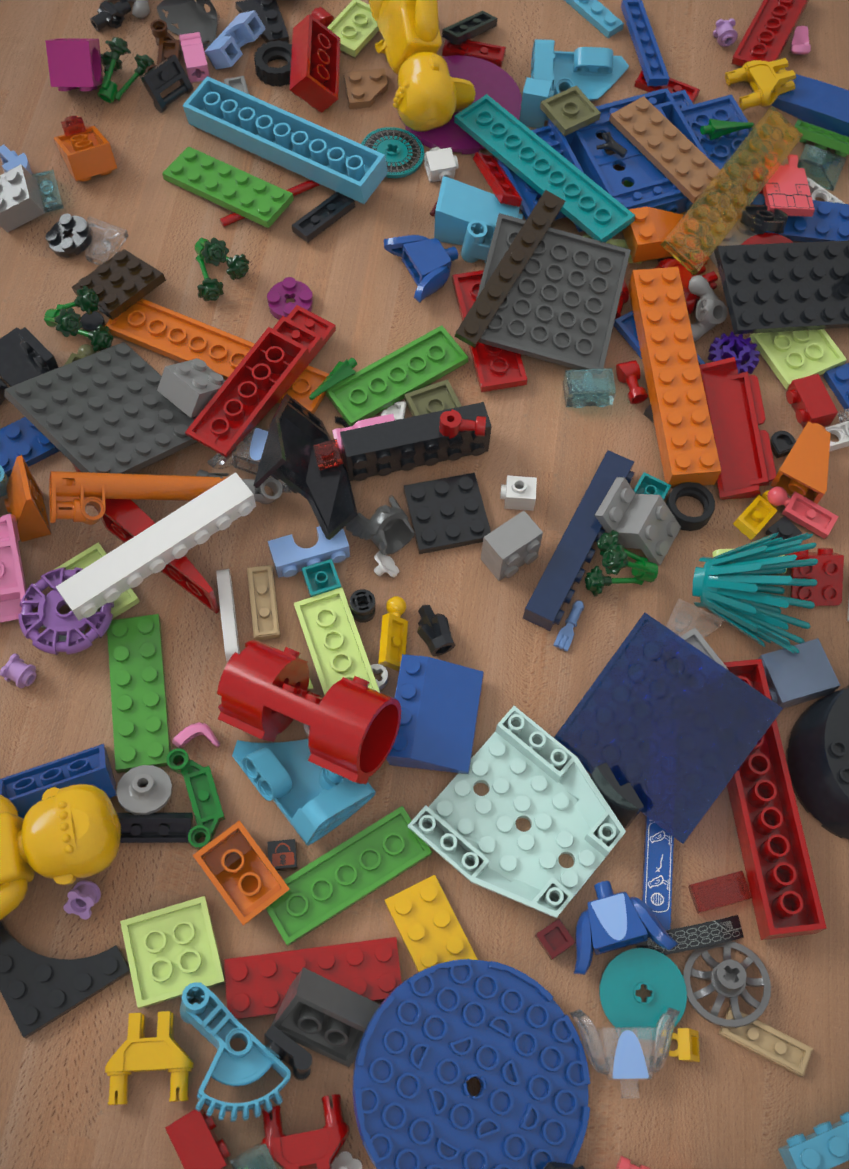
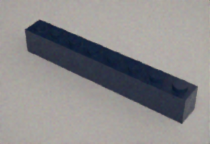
(575, 546)

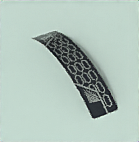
(700, 935)

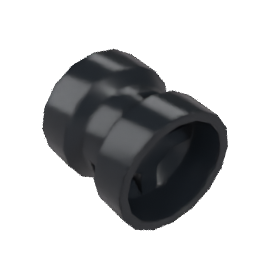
(362, 611)

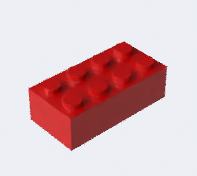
(315, 63)

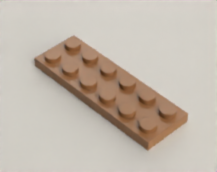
(665, 147)

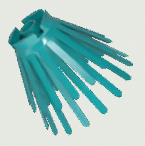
(735, 581)

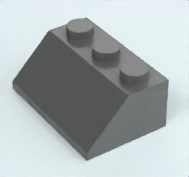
(325, 1016)

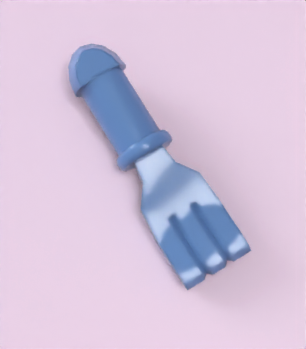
(566, 633)

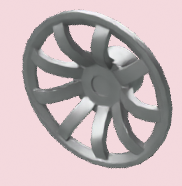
(728, 981)

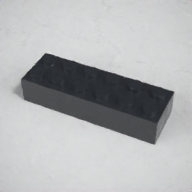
(410, 443)

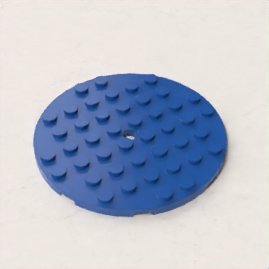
(461, 1025)

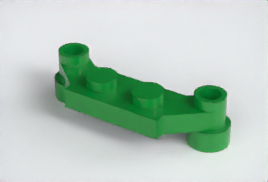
(202, 796)

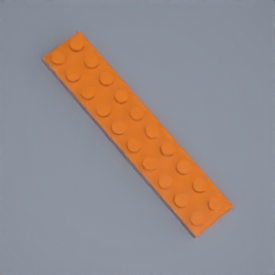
(190, 339)

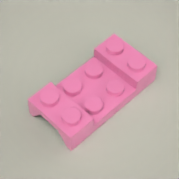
(11, 570)

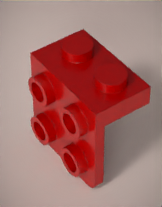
(827, 573)

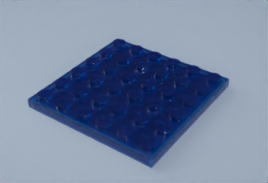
(668, 725)

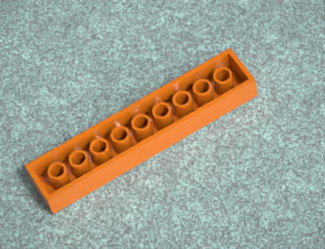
(673, 377)

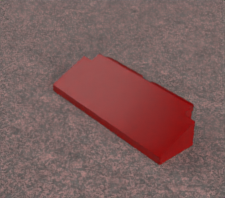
(735, 414)

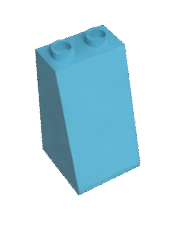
(461, 204)

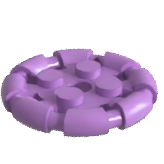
(57, 623)

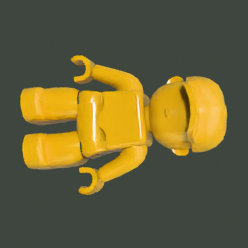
(411, 43)
(60, 837)

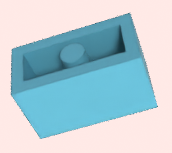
(533, 93)

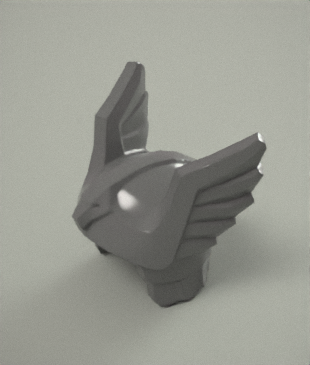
(386, 528)

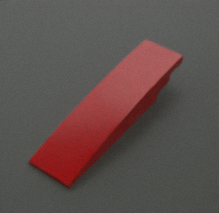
(260, 380)
(127, 520)

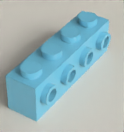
(821, 1149)

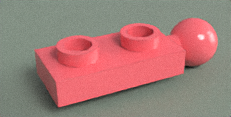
(803, 511)

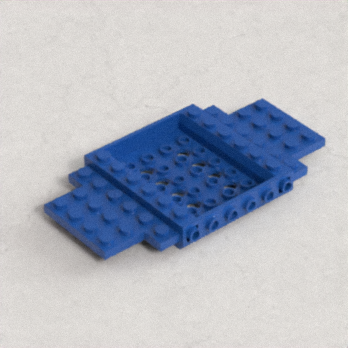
(650, 185)

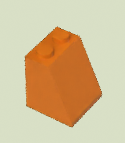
(806, 464)

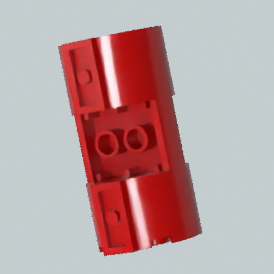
(348, 726)

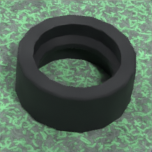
(698, 492)

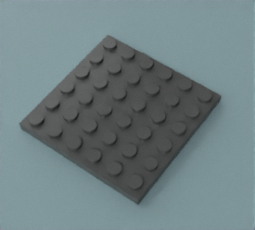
(561, 301)
(104, 412)

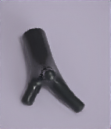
(612, 145)

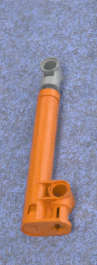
(75, 490)

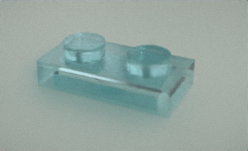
(49, 190)

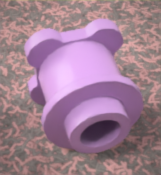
(725, 33)
(18, 671)
(82, 898)

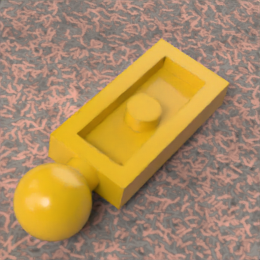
(755, 516)
(393, 634)

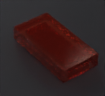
(719, 892)

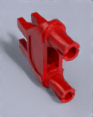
(691, 299)
(309, 1148)

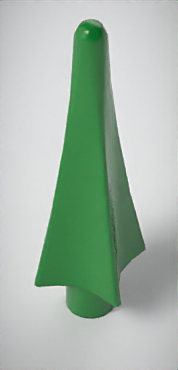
(718, 128)
(339, 373)

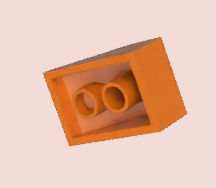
(86, 154)
(648, 232)
(26, 502)
(241, 872)

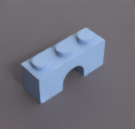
(226, 47)
(291, 558)

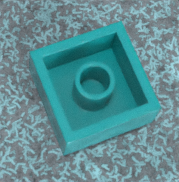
(650, 485)
(321, 577)

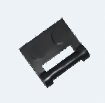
(164, 76)
(289, 1051)

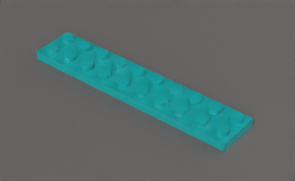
(544, 168)

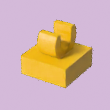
(687, 1045)

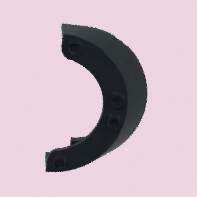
(820, 761)

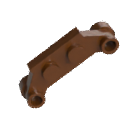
(167, 44)

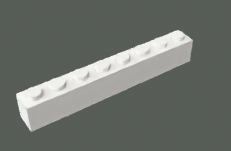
(156, 547)

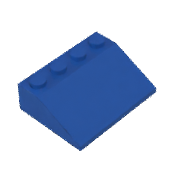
(436, 714)

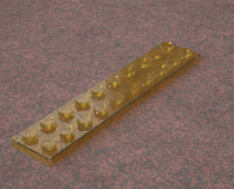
(731, 191)

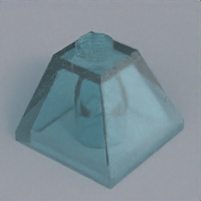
(821, 166)

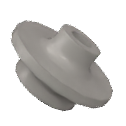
(147, 799)

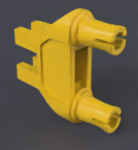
(765, 80)
(149, 1054)

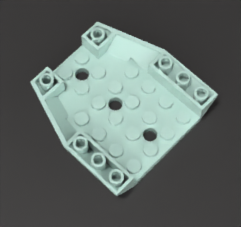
(532, 780)

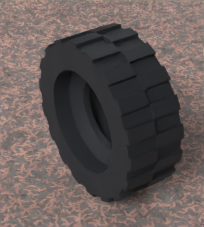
(273, 51)

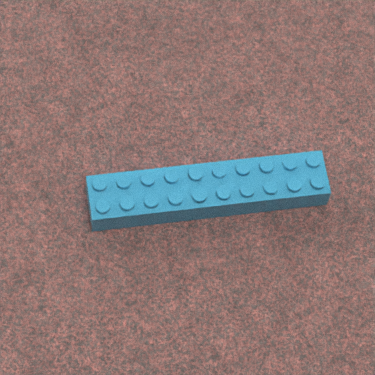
(286, 139)

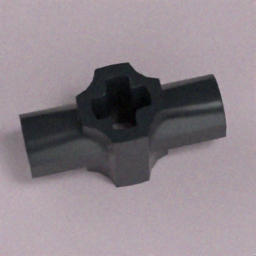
(110, 14)

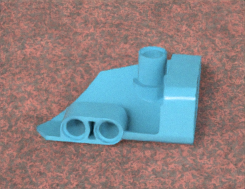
(589, 68)
(305, 793)

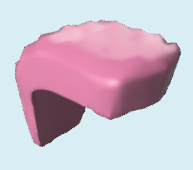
(800, 41)
(193, 731)

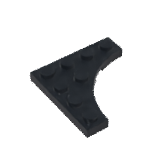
(47, 988)

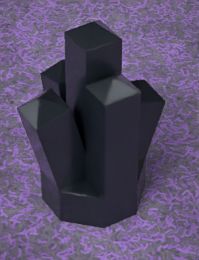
(435, 631)

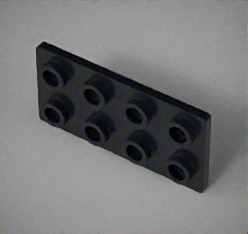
(23, 357)

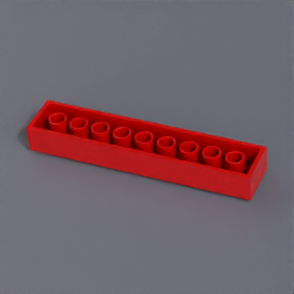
(772, 832)

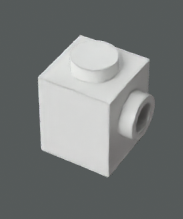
(440, 164)
(519, 493)

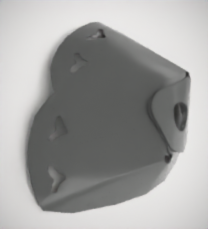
(190, 18)

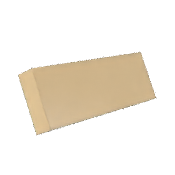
(263, 603)
(769, 1044)

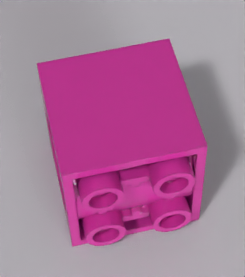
(74, 63)

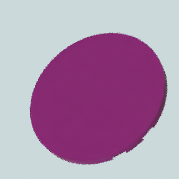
(487, 80)

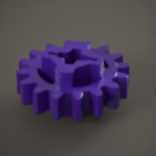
(735, 347)

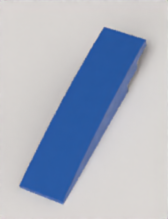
(817, 104)

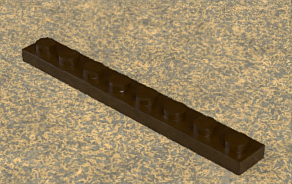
(509, 269)

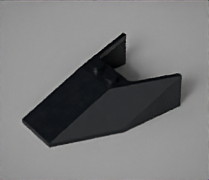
(292, 459)

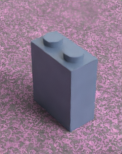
(799, 676)

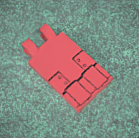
(789, 190)

